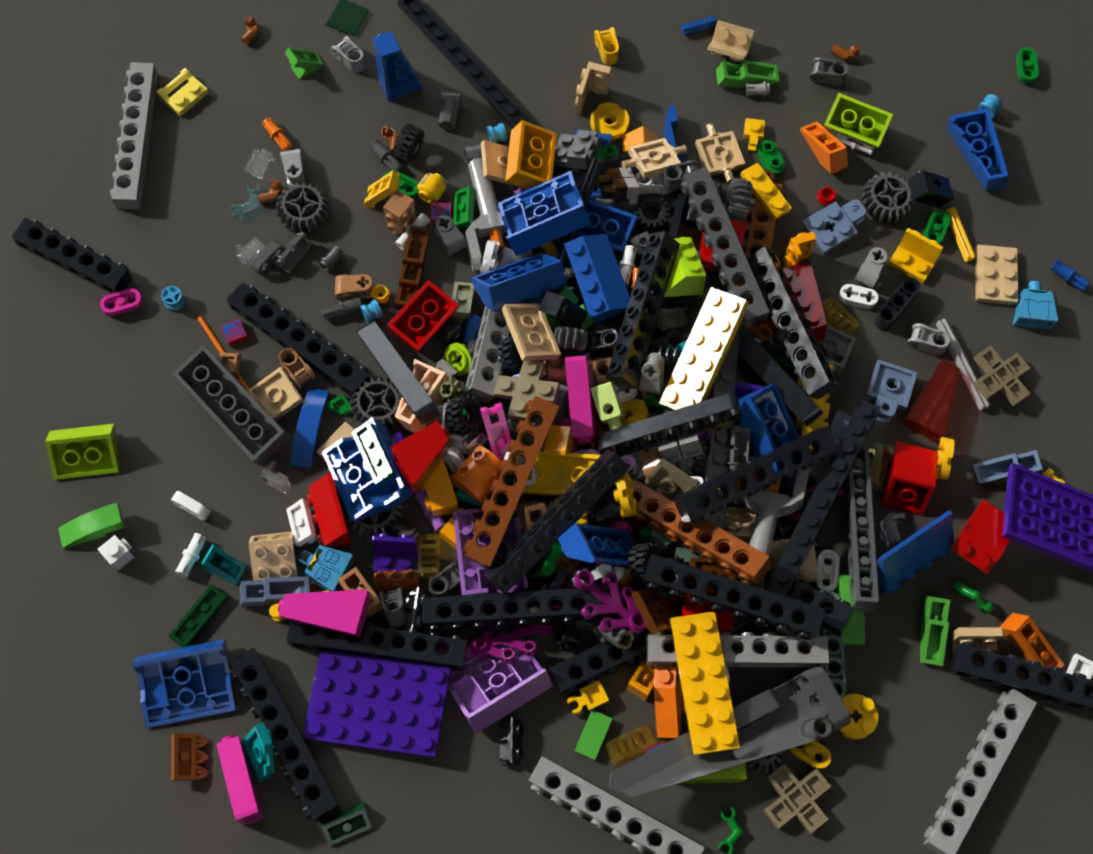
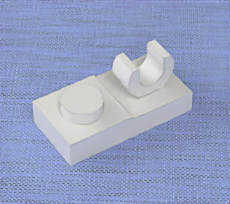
(301, 523)

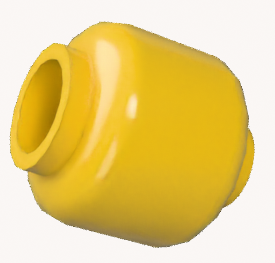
(431, 187)

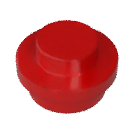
(826, 196)

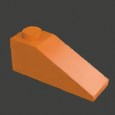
(826, 147)
(1029, 640)
(668, 701)

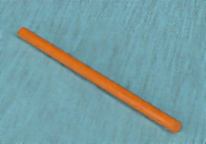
(217, 345)

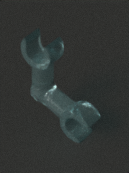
(252, 204)

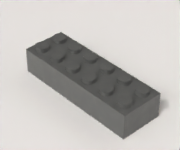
(232, 405)

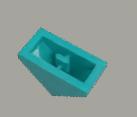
(223, 565)

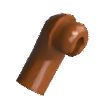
(252, 30)
(843, 54)
(390, 135)
(272, 195)

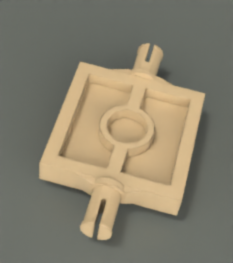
(720, 152)
(653, 157)

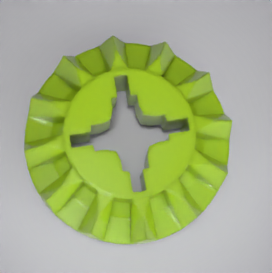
(451, 355)

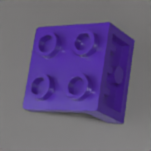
(395, 553)

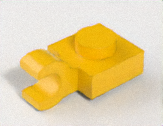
(754, 132)

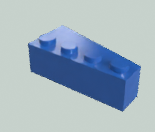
(393, 67)
(980, 147)

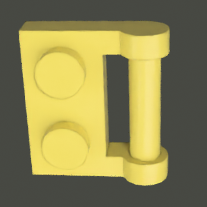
(186, 96)

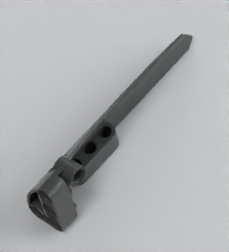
(764, 726)

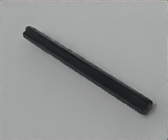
(586, 191)

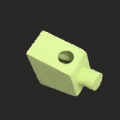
(606, 397)

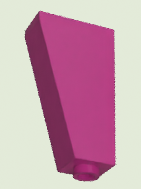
(581, 401)
(329, 610)
(239, 780)

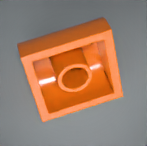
(477, 474)

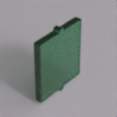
(347, 17)

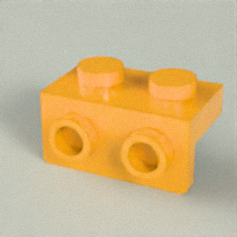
(799, 248)

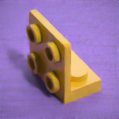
(915, 255)

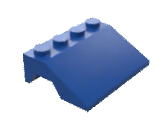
(543, 213)
(355, 482)
(915, 553)
(185, 683)

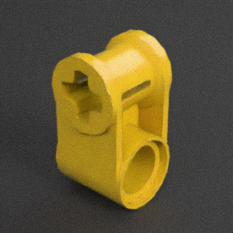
(607, 45)

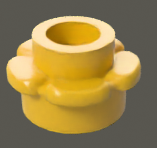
(380, 289)

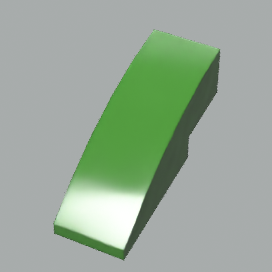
(746, 72)
(91, 526)
(855, 630)
(934, 630)

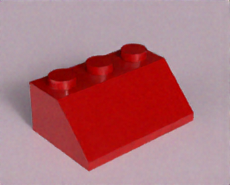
(422, 316)
(328, 513)

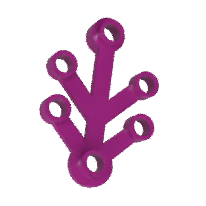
(612, 603)
(508, 640)

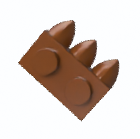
(392, 580)
(185, 757)

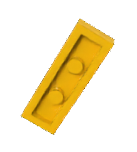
(766, 191)

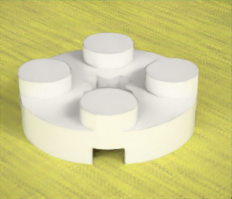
(490, 256)

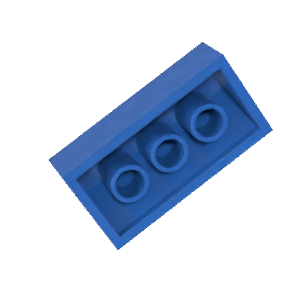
(611, 221)
(598, 276)
(519, 281)
(768, 419)
(597, 544)

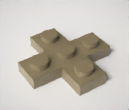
(1001, 376)
(525, 388)
(797, 799)

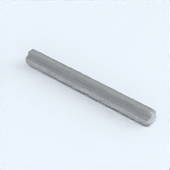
(962, 362)

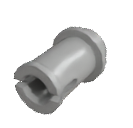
(758, 89)

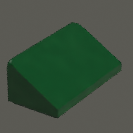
(345, 823)

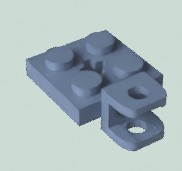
(843, 220)
(889, 398)

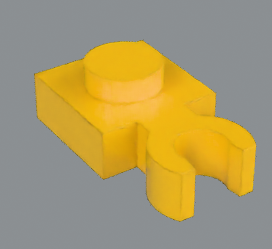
(591, 697)

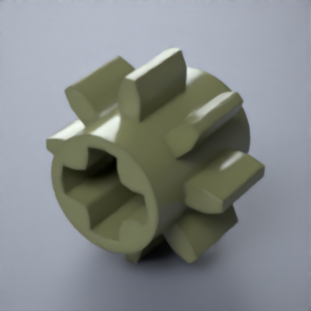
(451, 389)

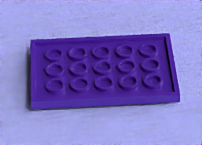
(1049, 517)
(377, 703)

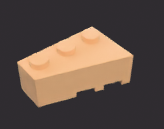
(430, 380)

